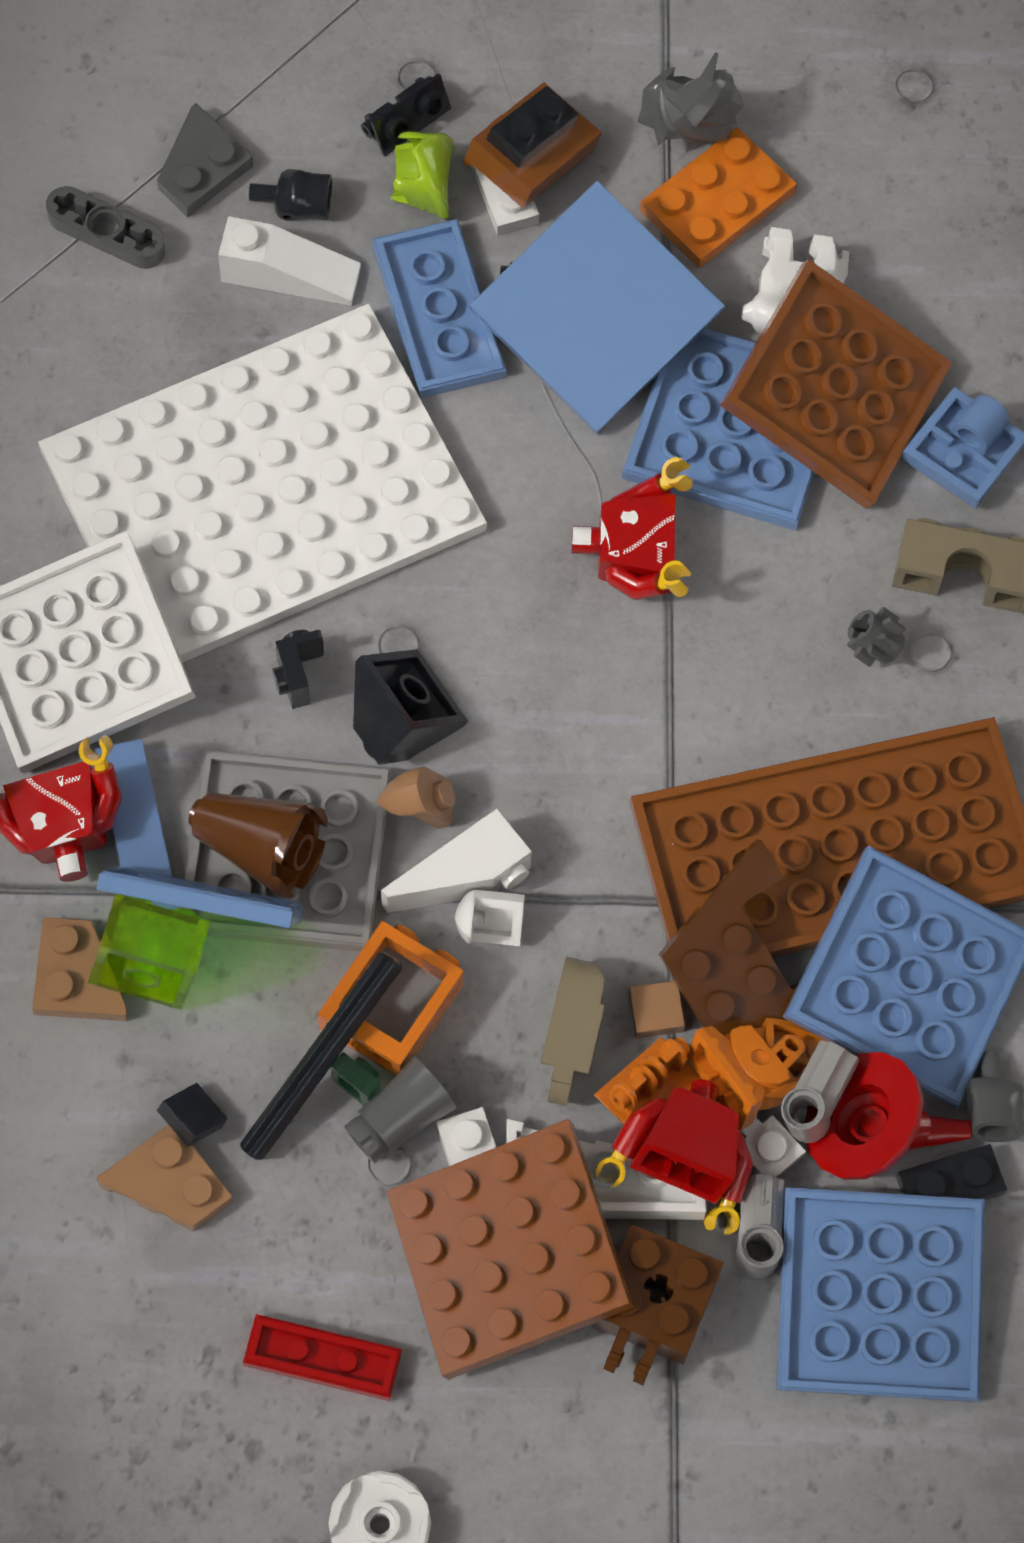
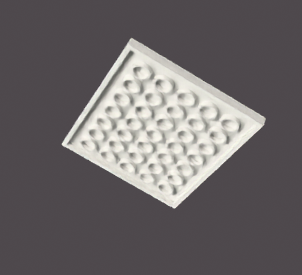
(269, 481)

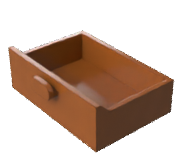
(543, 169)

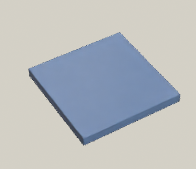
(596, 307)
(726, 457)
(910, 974)
(881, 1295)

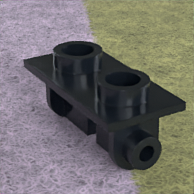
(414, 111)

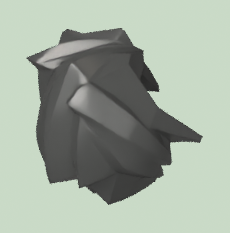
(690, 107)

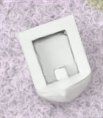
(490, 917)

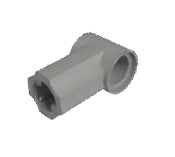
(821, 1088)
(760, 1223)

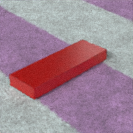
(322, 1357)

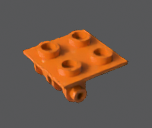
(648, 1077)

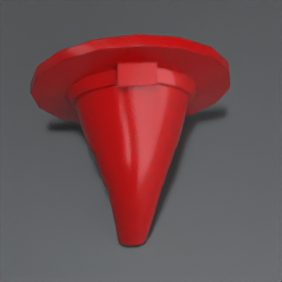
(880, 1121)

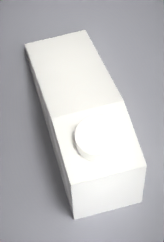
(285, 263)
(478, 859)

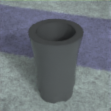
(400, 1111)

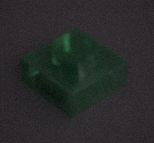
(356, 1078)

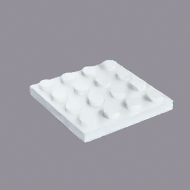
(83, 653)

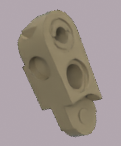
(573, 1026)

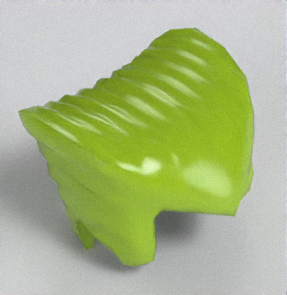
(423, 172)

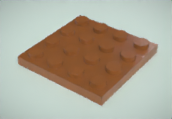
(836, 384)
(509, 1249)

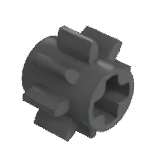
(876, 636)

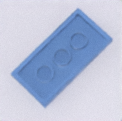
(430, 295)
(201, 896)

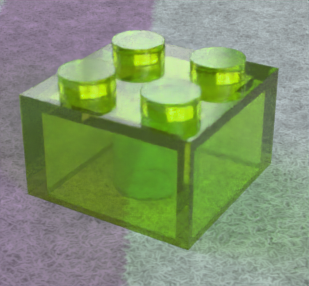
(149, 951)

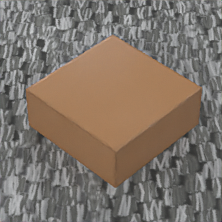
(656, 1009)

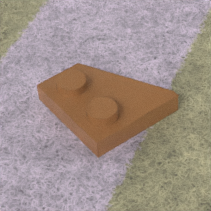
(64, 970)
(168, 1180)

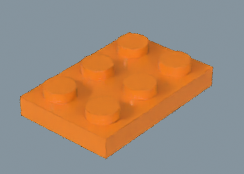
(718, 197)

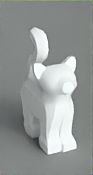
(782, 269)

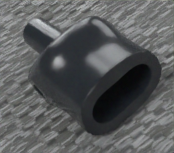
(297, 195)

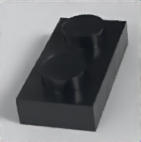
(532, 126)
(962, 1175)

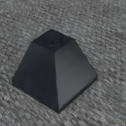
(401, 706)

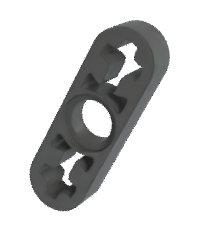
(96, 210)

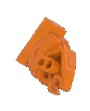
(752, 1063)

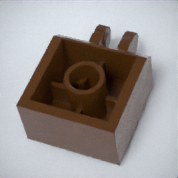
(665, 1327)

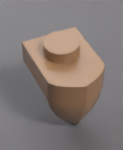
(420, 795)

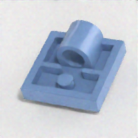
(965, 445)

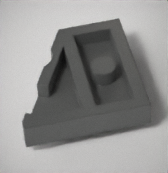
(201, 162)

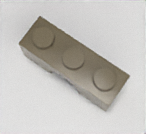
(932, 549)

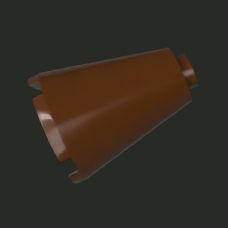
(262, 837)

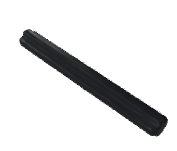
(321, 1056)

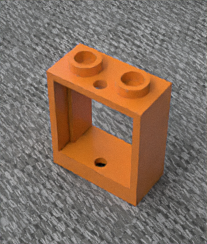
(373, 1042)

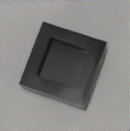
(192, 1114)

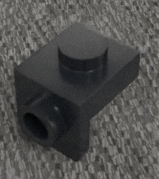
(290, 653)

